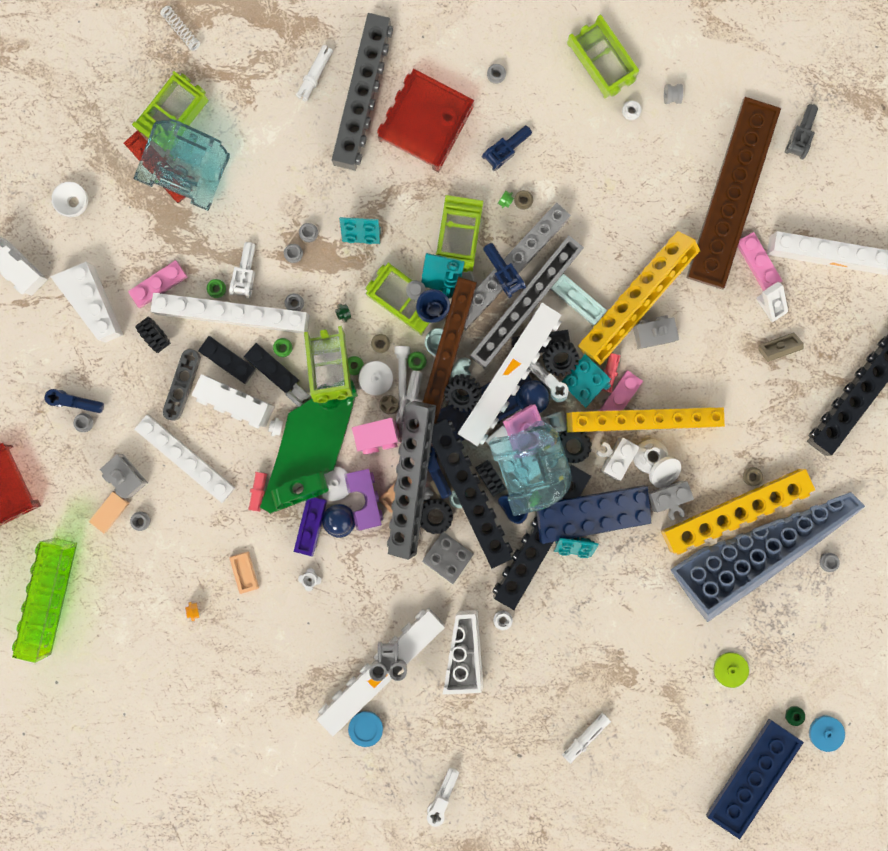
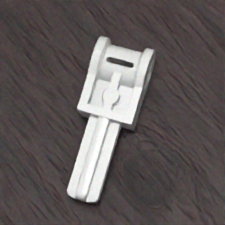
(243, 276)
(550, 382)
(412, 395)
(442, 798)

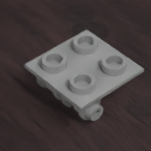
(447, 558)

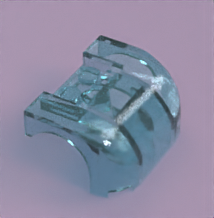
(183, 162)
(532, 467)

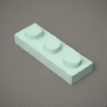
(578, 299)

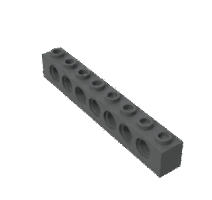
(374, 26)
(425, 415)

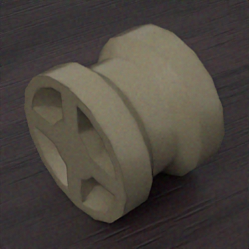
(386, 404)

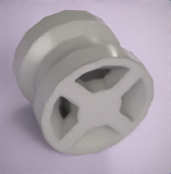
(673, 94)
(297, 394)

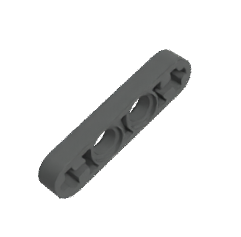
(177, 383)

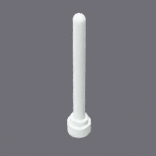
(402, 353)

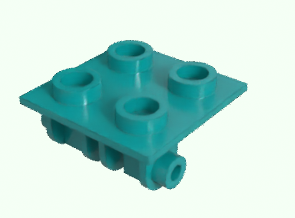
(360, 230)
(441, 273)
(586, 381)
(582, 547)

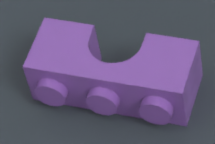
(369, 515)

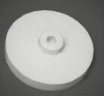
(375, 378)
(665, 472)
(336, 484)

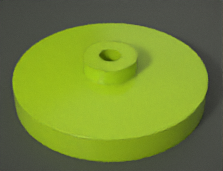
(731, 670)

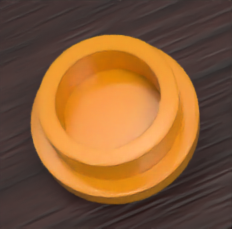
(192, 611)

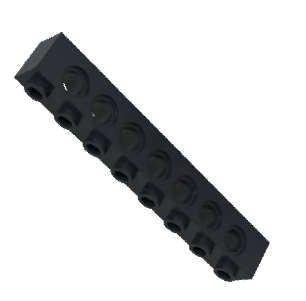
(863, 399)
(497, 555)
(512, 597)

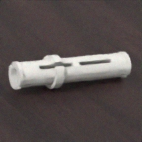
(311, 78)
(586, 738)

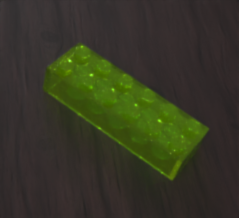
(44, 599)

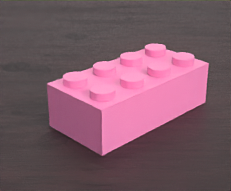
(375, 435)

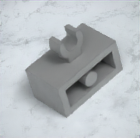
(656, 332)
(123, 476)
(670, 498)

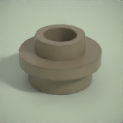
(523, 194)
(380, 337)
(758, 476)

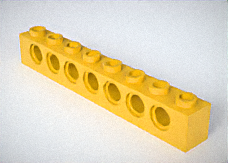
(639, 297)
(645, 419)
(802, 488)

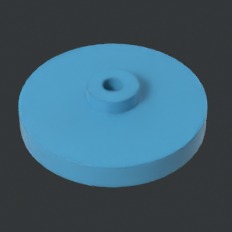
(365, 729)
(826, 733)

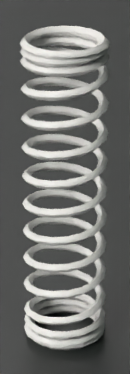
(190, 44)

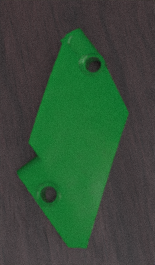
(308, 451)

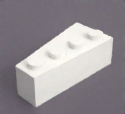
(87, 296)
(233, 401)
(465, 662)

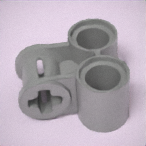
(388, 660)

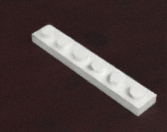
(184, 458)

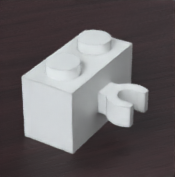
(618, 458)

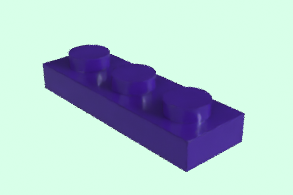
(310, 526)

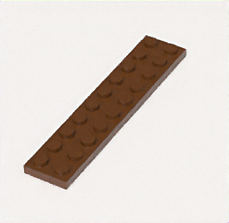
(734, 192)

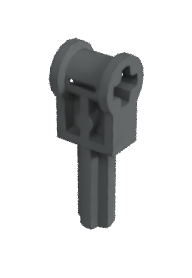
(801, 135)

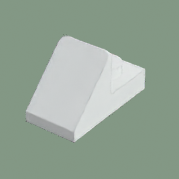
(773, 301)

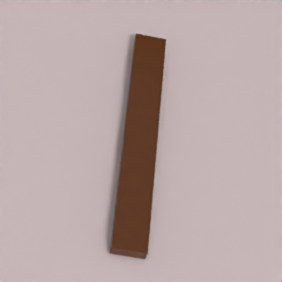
(449, 343)

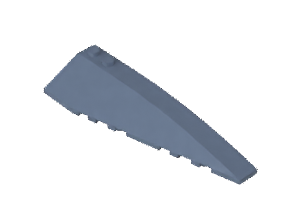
(735, 567)

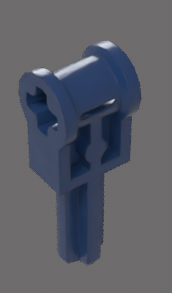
(504, 150)
(506, 274)
(72, 401)
(437, 475)

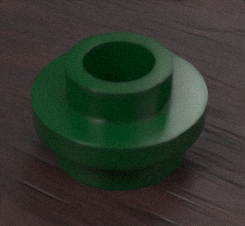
(343, 312)
(790, 712)

